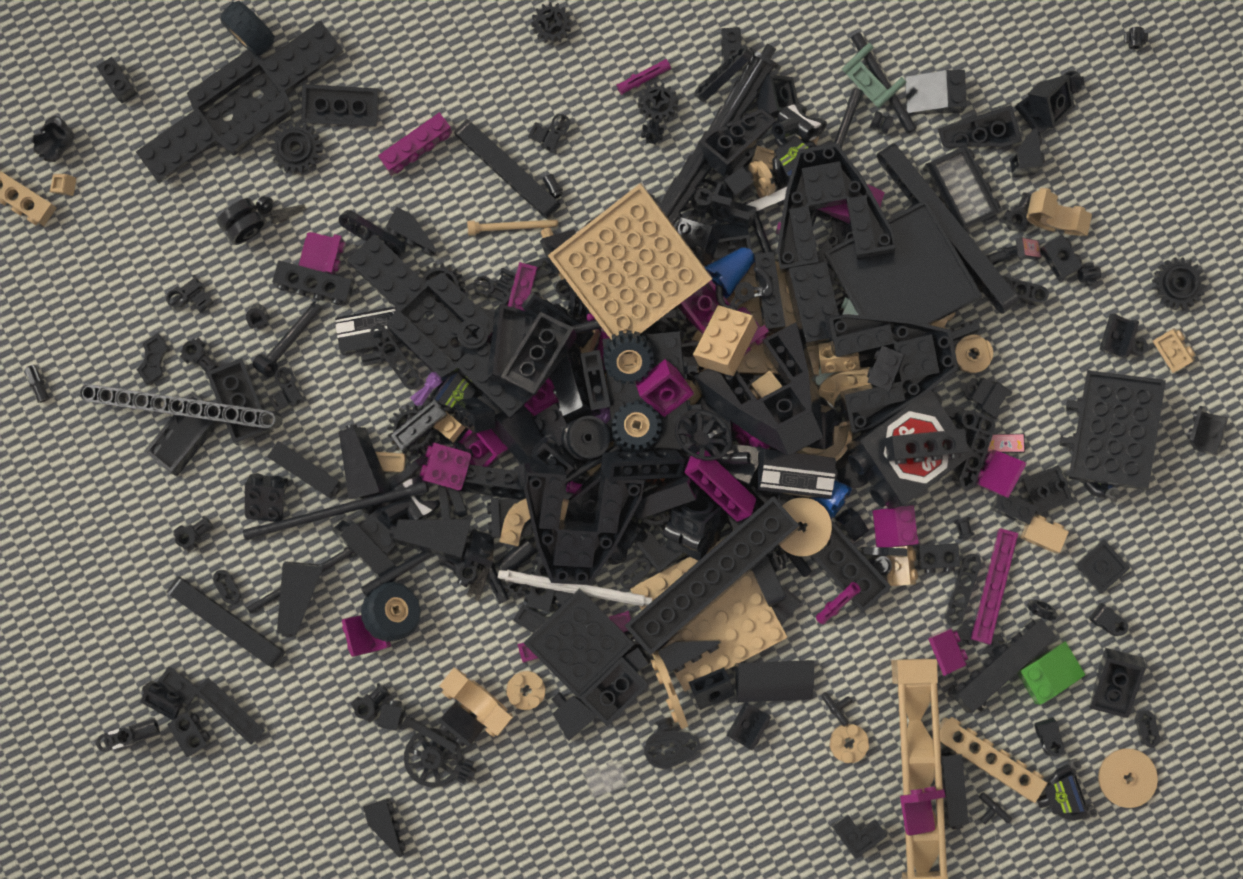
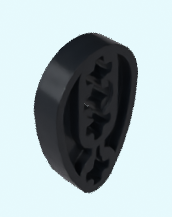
(670, 759)

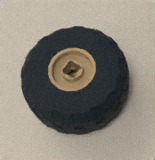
(247, 28)
(391, 612)

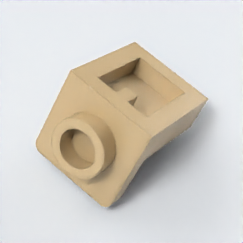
(450, 427)

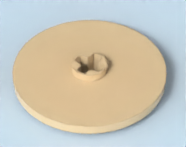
(818, 528)
(1114, 785)

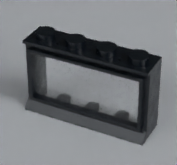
(963, 187)

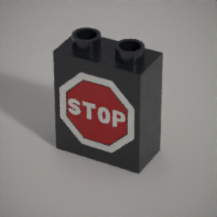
(901, 483)

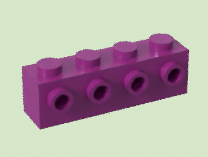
(415, 144)
(721, 487)

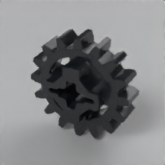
(558, 26)
(649, 98)

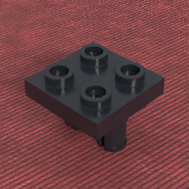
(1047, 489)

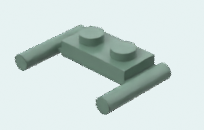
(867, 81)

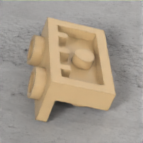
(1174, 350)
(903, 568)

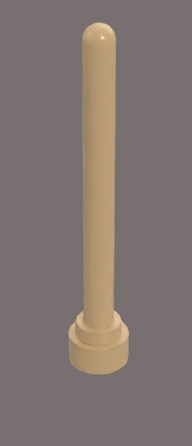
(475, 228)

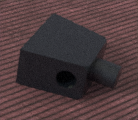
(571, 715)

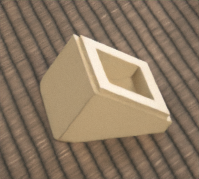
(63, 184)

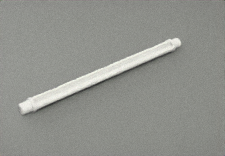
(592, 591)

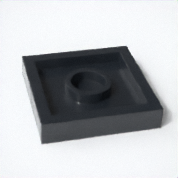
(1102, 566)

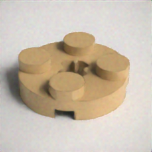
(761, 178)
(979, 345)
(532, 699)
(860, 744)

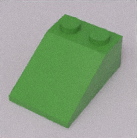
(1050, 673)

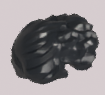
(53, 139)

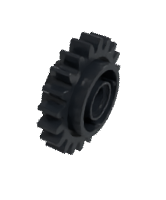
(291, 137)
(1190, 281)

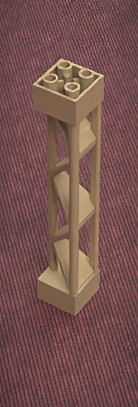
(921, 760)

